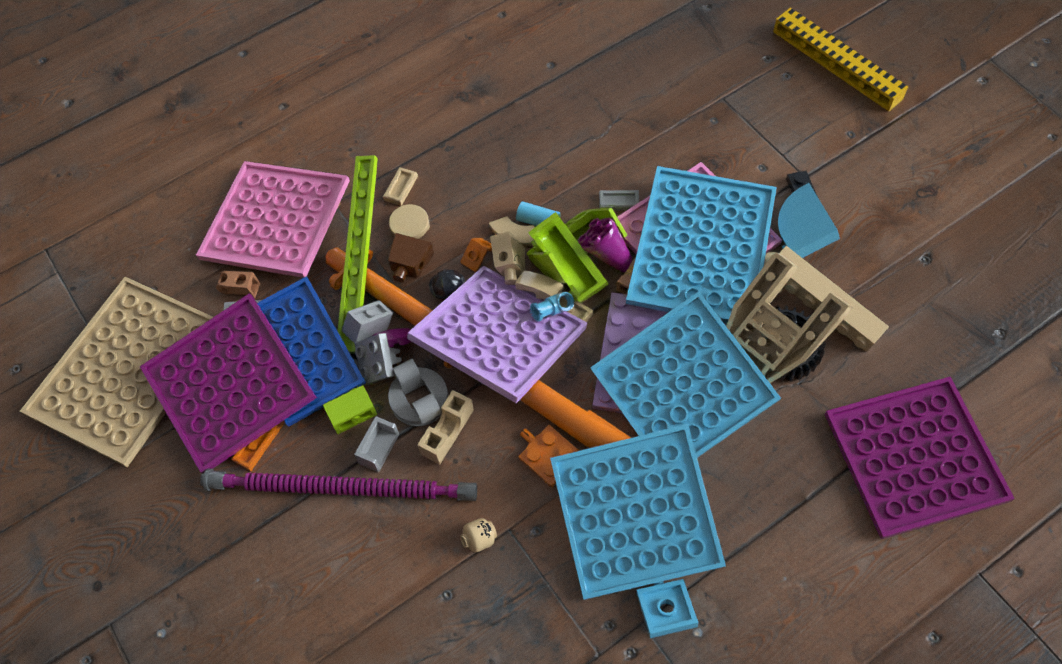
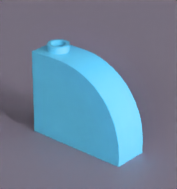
(805, 223)

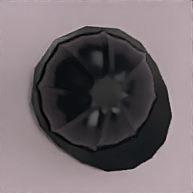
(445, 283)

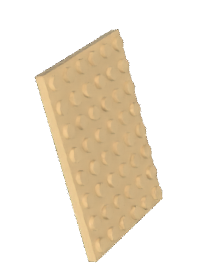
(98, 384)

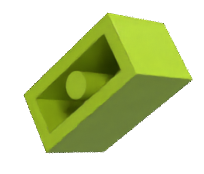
(350, 409)

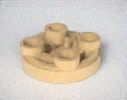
(409, 221)

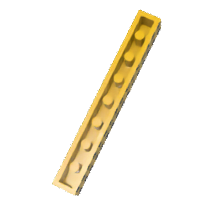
(840, 59)

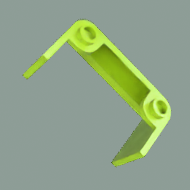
(577, 226)
(581, 272)

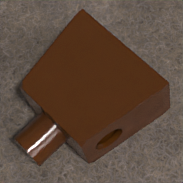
(409, 256)

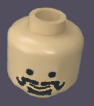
(478, 535)

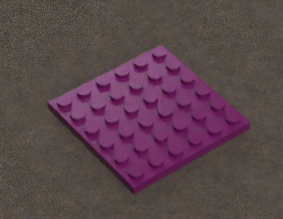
(227, 383)
(917, 457)

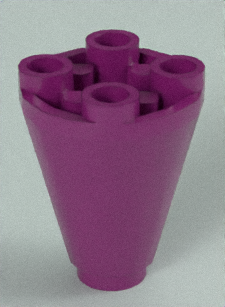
(606, 244)

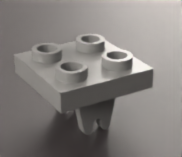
(376, 358)

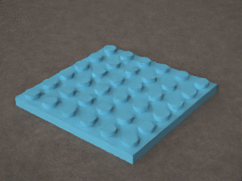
(686, 373)
(637, 512)

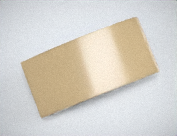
(540, 284)

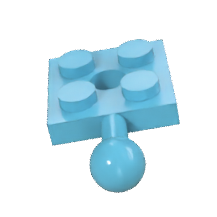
(671, 593)

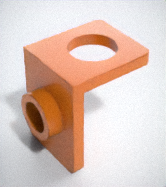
(475, 253)

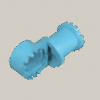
(551, 306)

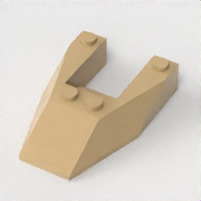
(770, 336)

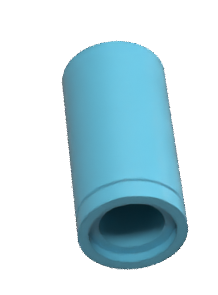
(532, 213)

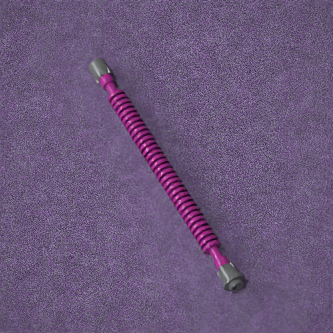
(298, 483)

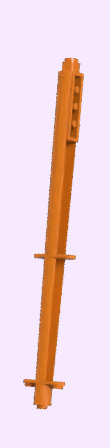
(580, 424)

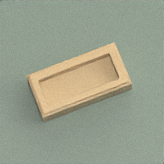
(400, 186)

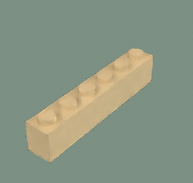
(813, 288)

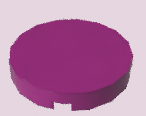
(396, 336)

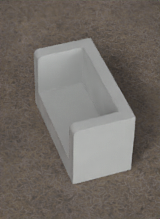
(366, 321)
(377, 444)

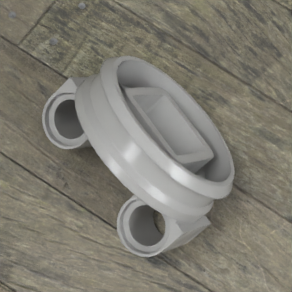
(409, 379)

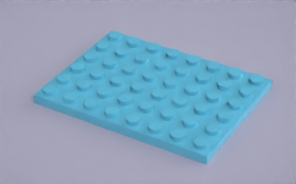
(700, 238)

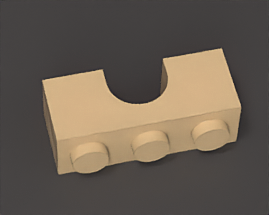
(454, 416)

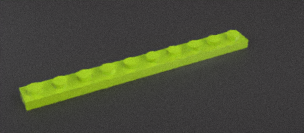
(358, 241)

